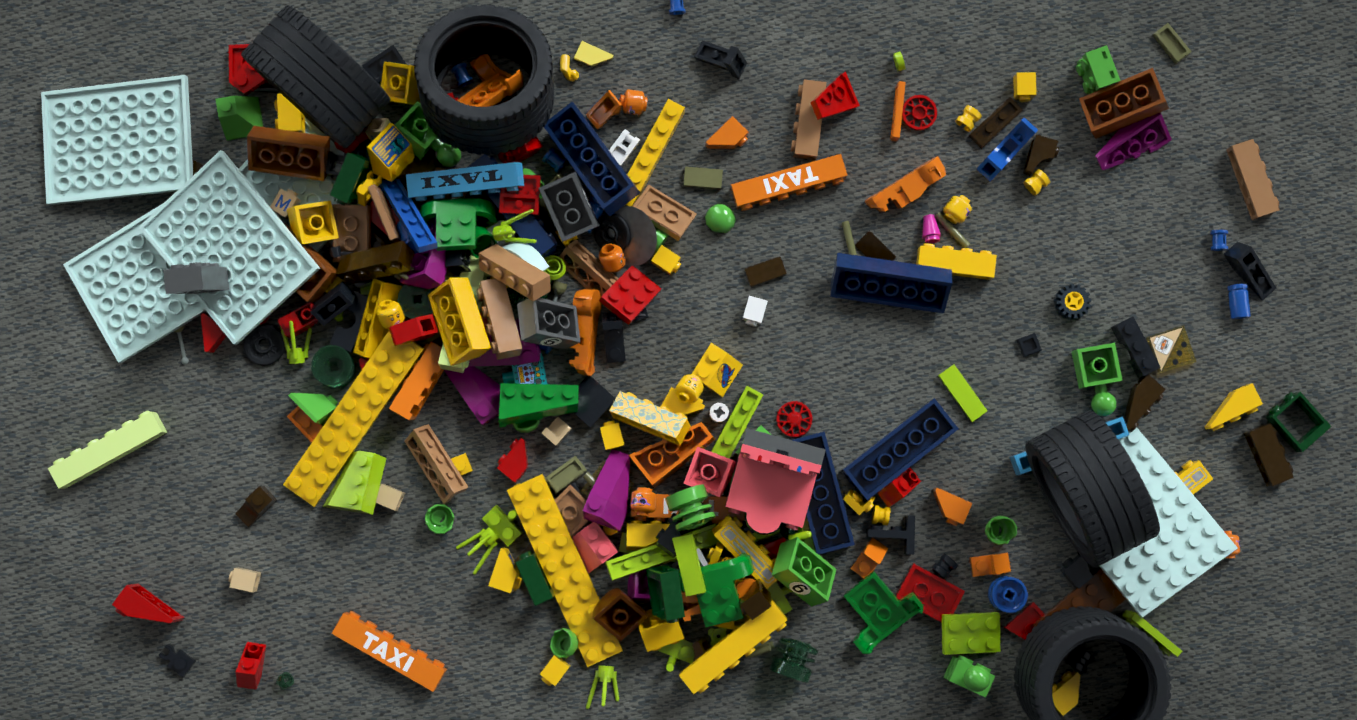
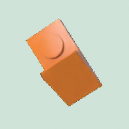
(604, 110)
(869, 558)
(990, 564)

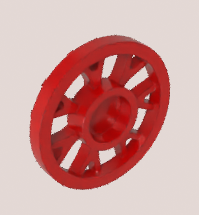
(919, 112)
(794, 419)

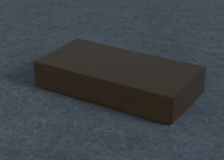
(765, 271)

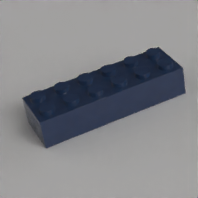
(591, 159)
(526, 227)
(891, 283)
(899, 449)
(826, 508)

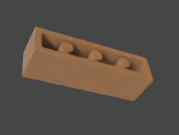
(807, 127)
(1253, 179)
(514, 272)
(500, 319)

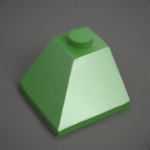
(238, 115)
(316, 406)

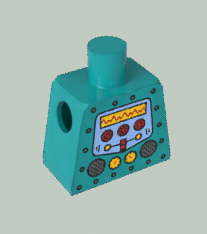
(527, 373)

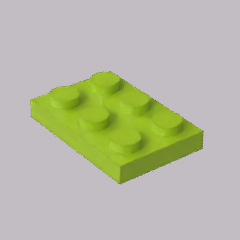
(970, 633)
(1163, 643)

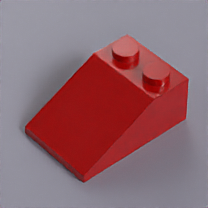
(140, 603)

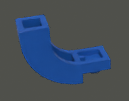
(1007, 149)

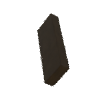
(995, 122)

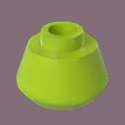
(556, 267)

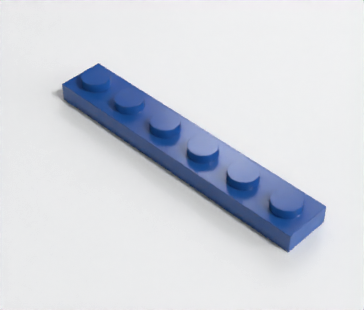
(408, 215)

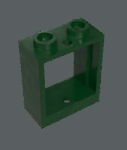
(351, 175)
(1312, 435)
(534, 578)
(665, 593)

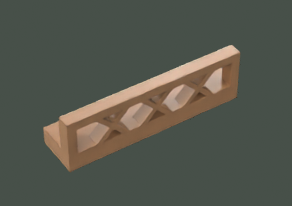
(590, 264)
(437, 461)

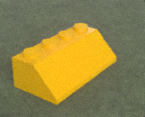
(459, 320)

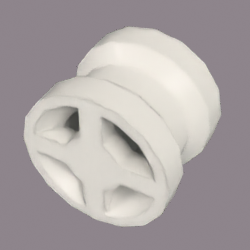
(719, 415)

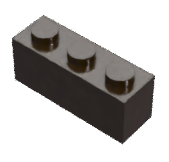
(1269, 455)

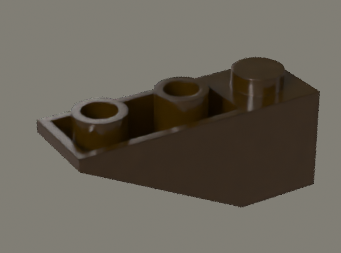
(1141, 398)

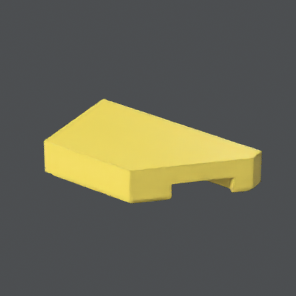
(591, 55)

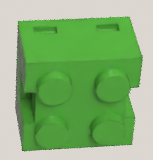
(1097, 70)

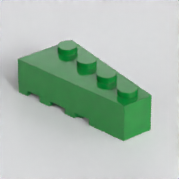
(535, 401)

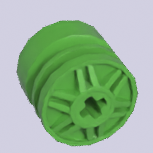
(690, 507)

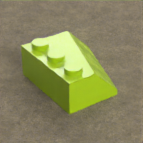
(358, 484)

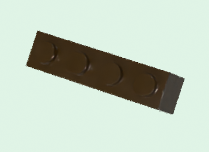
(375, 263)

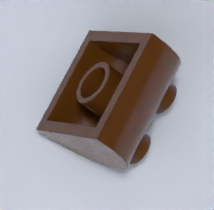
(618, 614)

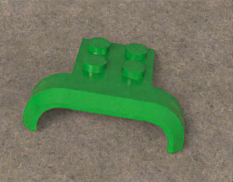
(457, 220)
(721, 598)
(879, 610)

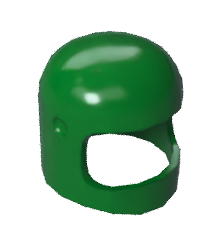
(483, 239)

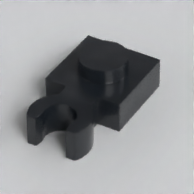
(179, 662)

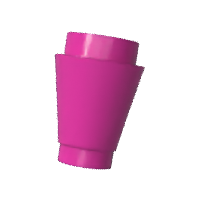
(931, 232)

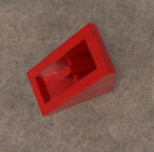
(212, 333)

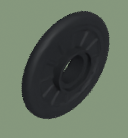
(619, 226)
(272, 353)

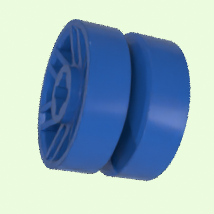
(1015, 600)

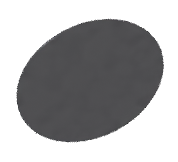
(642, 235)

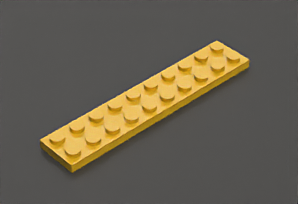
(352, 419)
(563, 567)

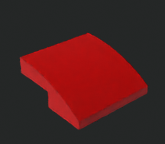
(524, 199)

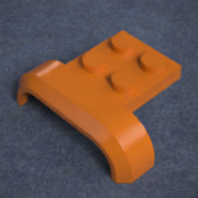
(495, 84)

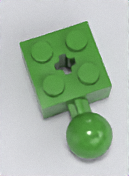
(422, 138)
(1108, 372)
(974, 678)

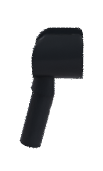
(336, 252)

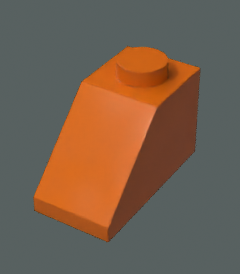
(728, 136)
(952, 507)

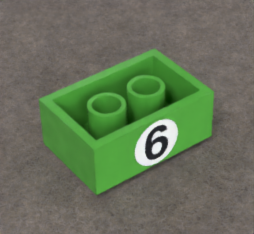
(804, 572)

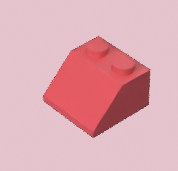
(711, 471)
(594, 546)

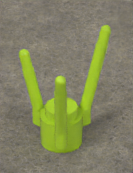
(505, 232)
(295, 354)
(487, 538)
(605, 674)

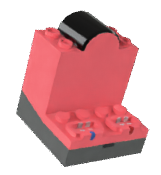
(773, 481)

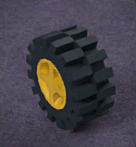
(1078, 298)

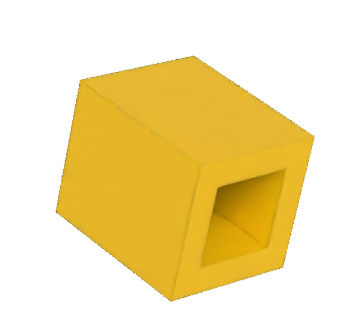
(1024, 86)
(666, 260)
(612, 435)
(554, 671)

